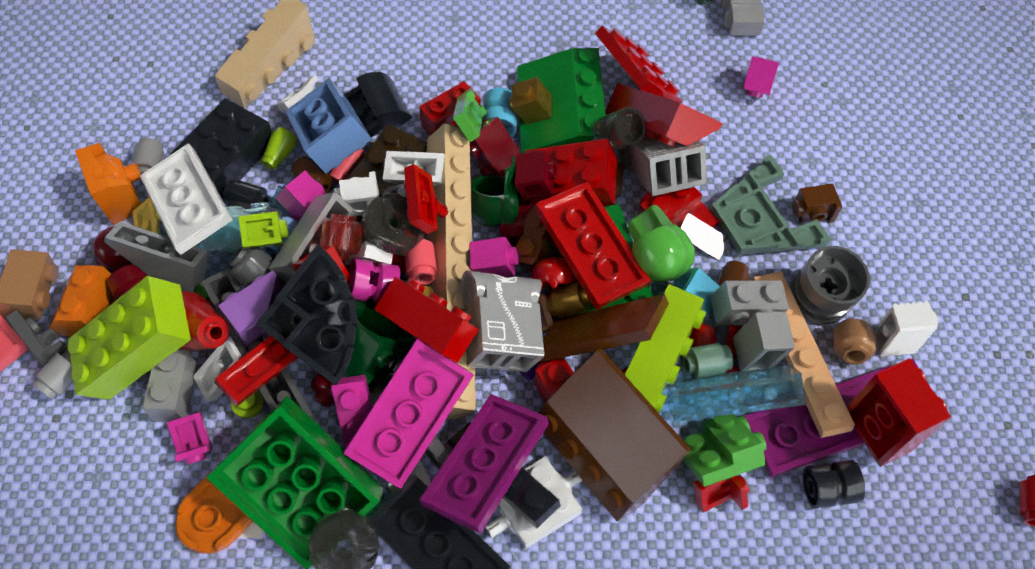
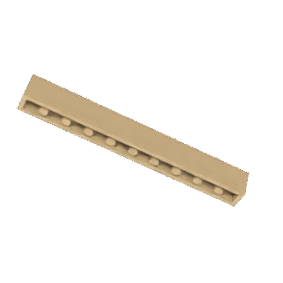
(453, 236)

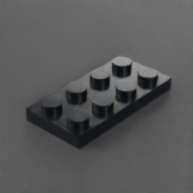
(427, 538)

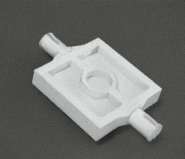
(556, 484)

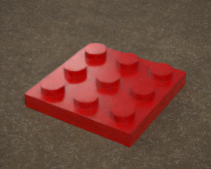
(635, 62)

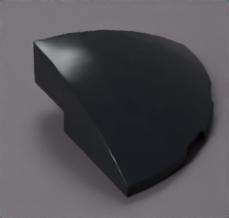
(315, 316)

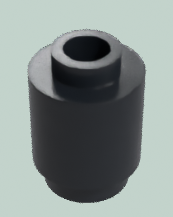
(244, 194)

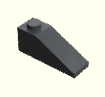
(157, 255)

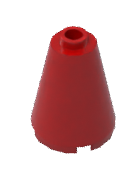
(205, 324)

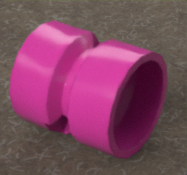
(380, 276)

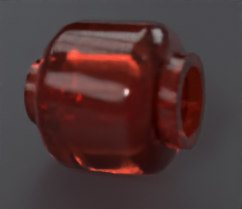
(343, 234)

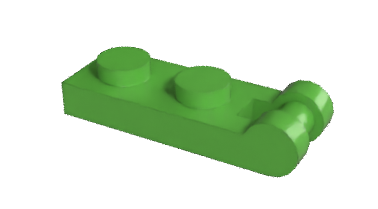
(469, 115)

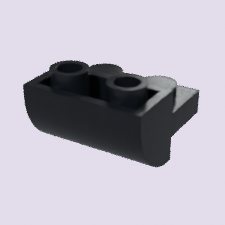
(378, 102)

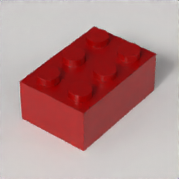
(584, 163)
(897, 412)

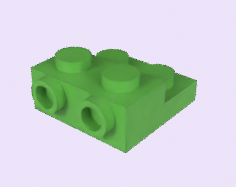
(724, 449)

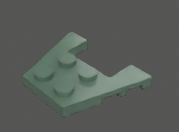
(754, 221)

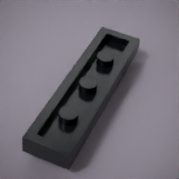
(525, 493)

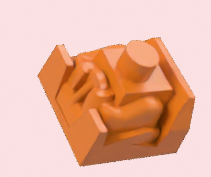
(110, 182)

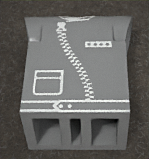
(665, 167)
(506, 320)

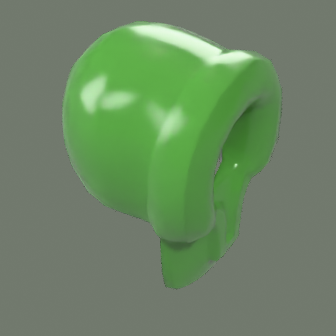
(660, 246)

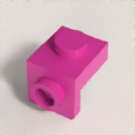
(190, 438)

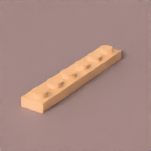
(819, 388)

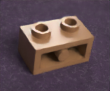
(27, 283)

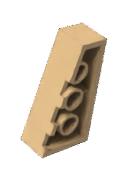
(267, 52)

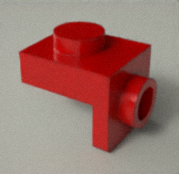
(720, 492)

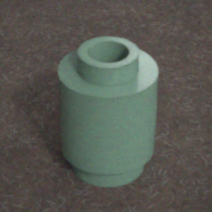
(708, 360)

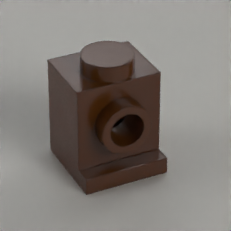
(817, 203)

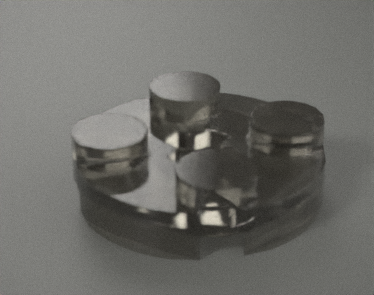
(382, 234)
(344, 526)

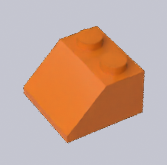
(82, 299)

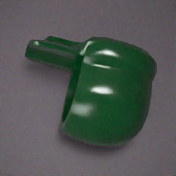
(495, 198)

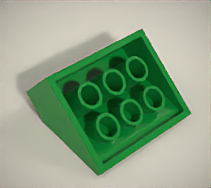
(577, 98)
(292, 477)

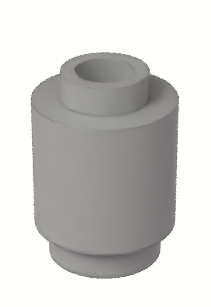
(147, 154)
(55, 376)

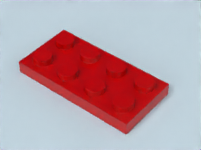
(592, 245)

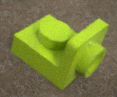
(262, 230)

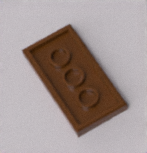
(604, 328)

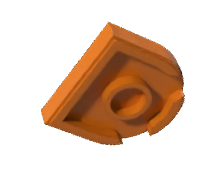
(209, 519)

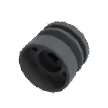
(830, 284)

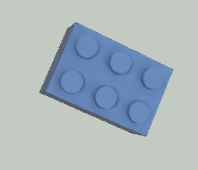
(327, 126)

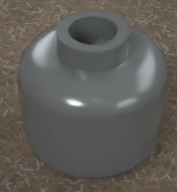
(249, 264)

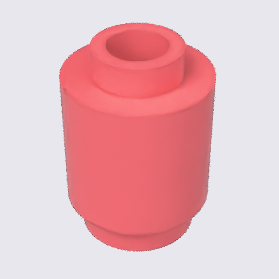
(421, 263)

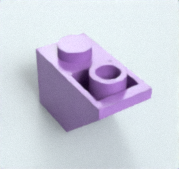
(247, 307)

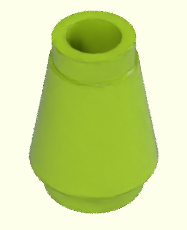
(278, 148)

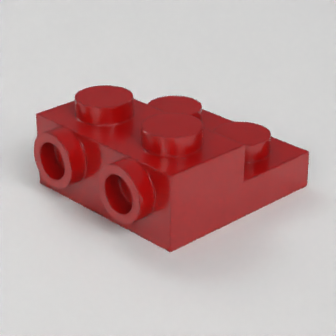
(678, 204)

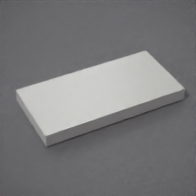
(185, 199)

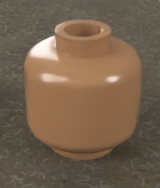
(854, 341)

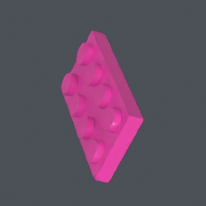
(408, 413)

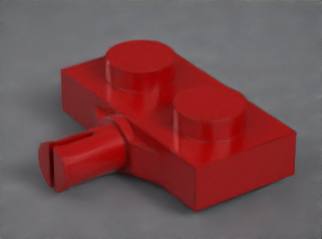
(421, 200)

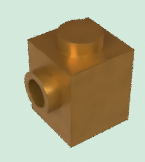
(531, 101)

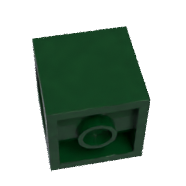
(378, 346)

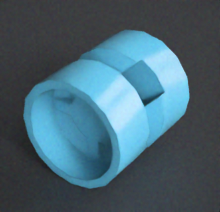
(497, 104)

